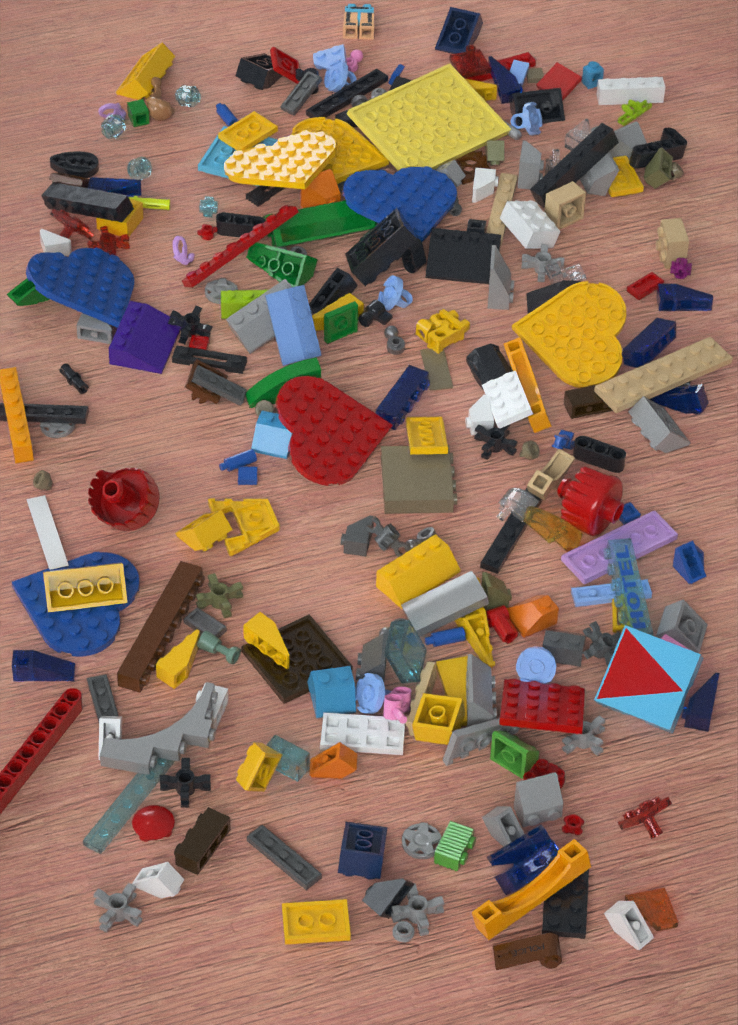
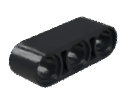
(236, 224)
(599, 454)

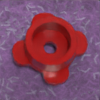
(207, 232)
(577, 823)

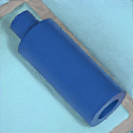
(225, 114)
(238, 460)
(446, 637)

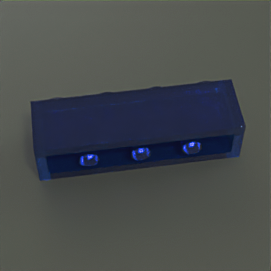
(649, 343)
(403, 395)

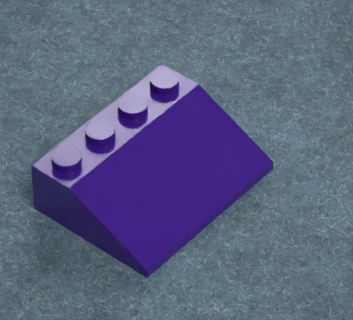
(143, 339)

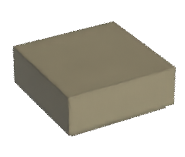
(534, 75)

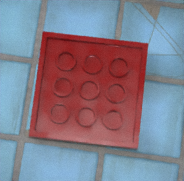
(542, 706)

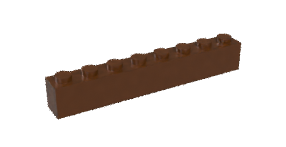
(160, 627)

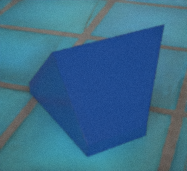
(689, 562)

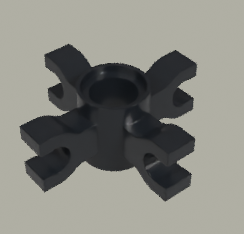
(189, 324)
(495, 441)
(185, 782)

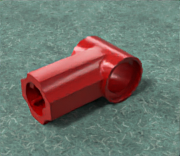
(500, 621)

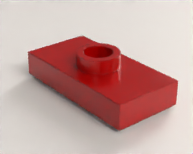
(644, 286)

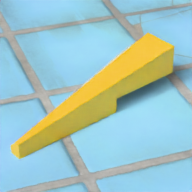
(477, 634)

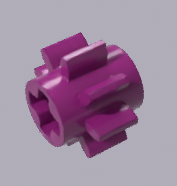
(681, 268)

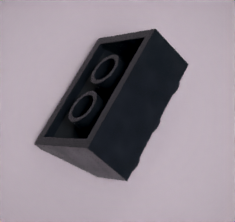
(547, 100)

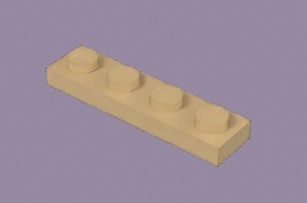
(428, 678)

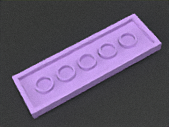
(646, 535)

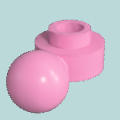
(355, 57)

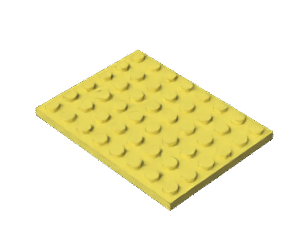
(429, 120)

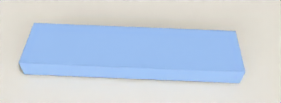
(601, 594)

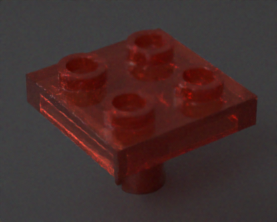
(470, 62)
(71, 224)
(645, 815)

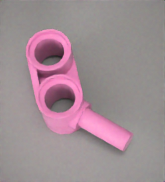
(397, 703)

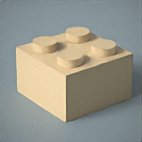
(565, 205)
(672, 241)

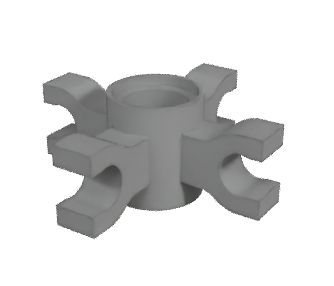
(539, 262)
(587, 738)
(117, 914)
(417, 916)

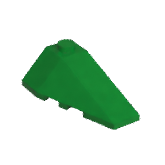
(283, 263)

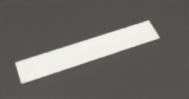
(47, 532)

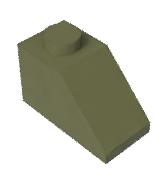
(494, 151)
(659, 169)
(495, 591)

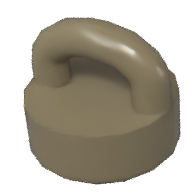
(677, 171)
(263, 405)
(530, 450)
(42, 480)

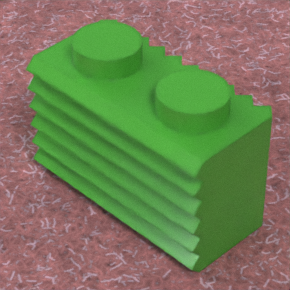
(454, 846)

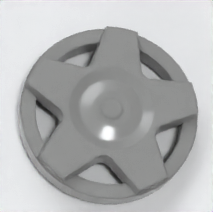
(216, 287)
(54, 428)
(420, 840)

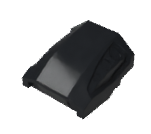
(487, 363)

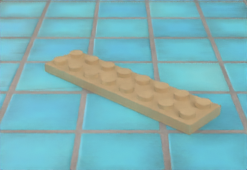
(663, 374)

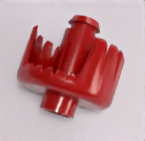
(124, 498)
(592, 501)

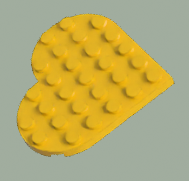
(353, 149)
(286, 164)
(577, 333)

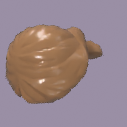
(158, 108)

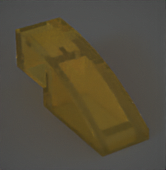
(553, 528)

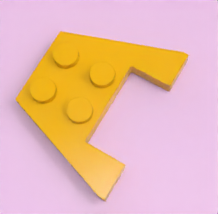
(253, 518)

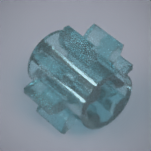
(208, 207)

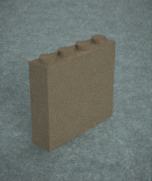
(417, 481)

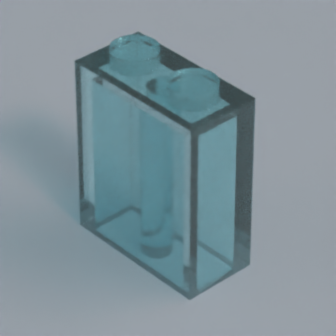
(405, 651)

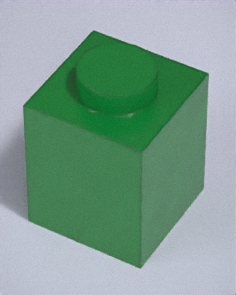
(138, 113)

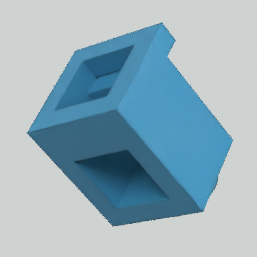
(592, 71)

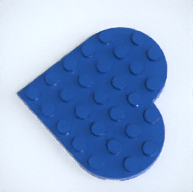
(417, 192)
(84, 281)
(77, 630)

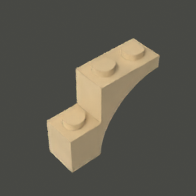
(551, 475)

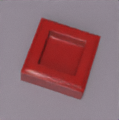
(199, 342)

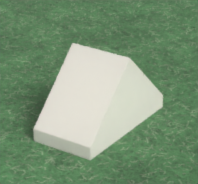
(54, 243)

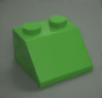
(512, 753)

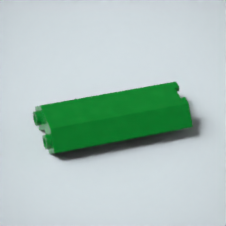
(319, 223)

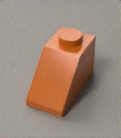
(334, 762)

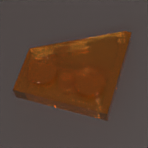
(655, 908)

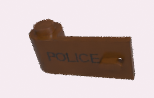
(536, 948)

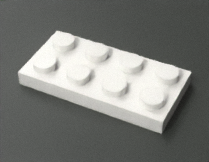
(507, 399)
(363, 733)

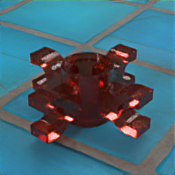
(109, 242)

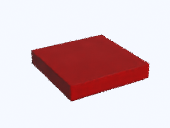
(284, 64)
(560, 77)

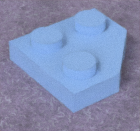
(324, 58)

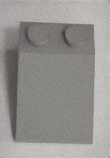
(499, 283)

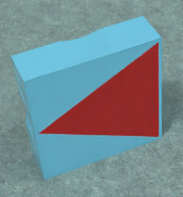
(648, 679)

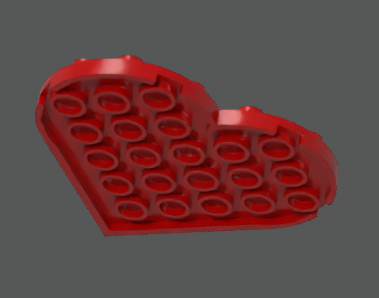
(329, 430)

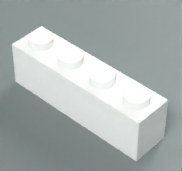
(625, 89)

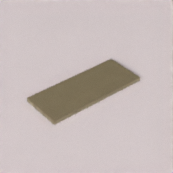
(438, 369)

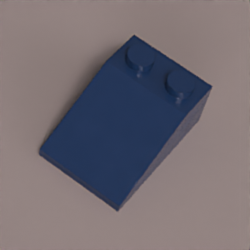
(459, 30)
(362, 850)

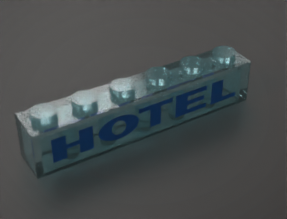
(627, 585)

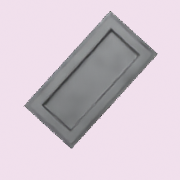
(203, 622)

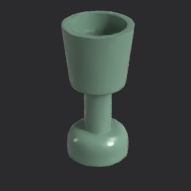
(212, 644)

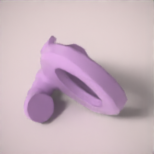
(117, 110)
(182, 257)

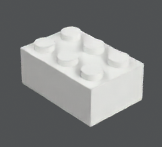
(529, 224)

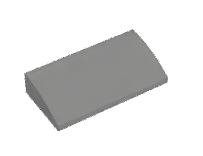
(445, 603)

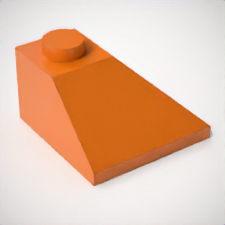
(321, 190)
(533, 614)

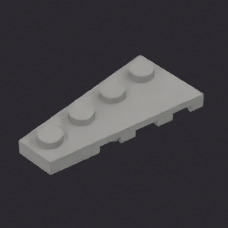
(473, 737)

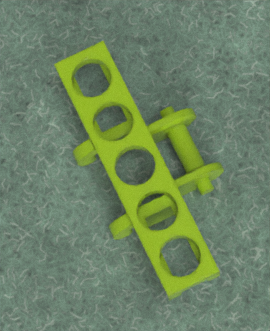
(630, 112)

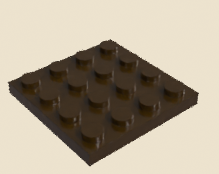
(308, 651)

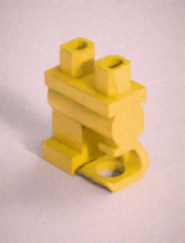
(442, 329)

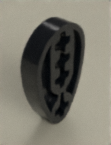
(75, 163)

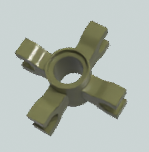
(219, 595)

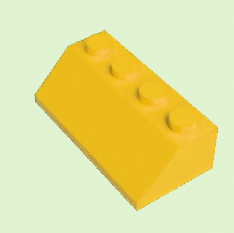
(150, 65)
(417, 571)
(85, 587)

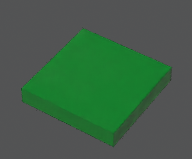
(340, 322)

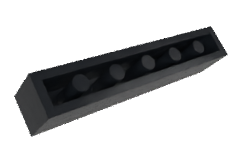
(576, 162)
(87, 202)

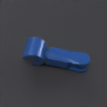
(564, 440)

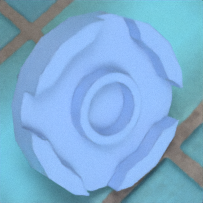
(337, 76)
(531, 119)
(392, 294)
(536, 665)
(370, 693)

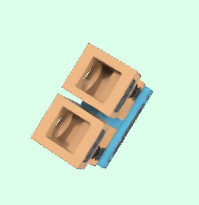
(356, 17)

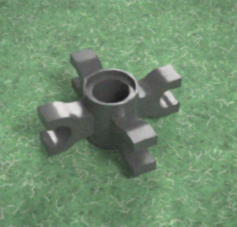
(387, 536)
(602, 643)

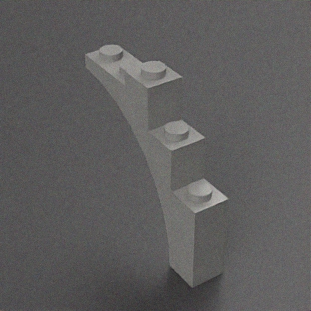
(141, 753)

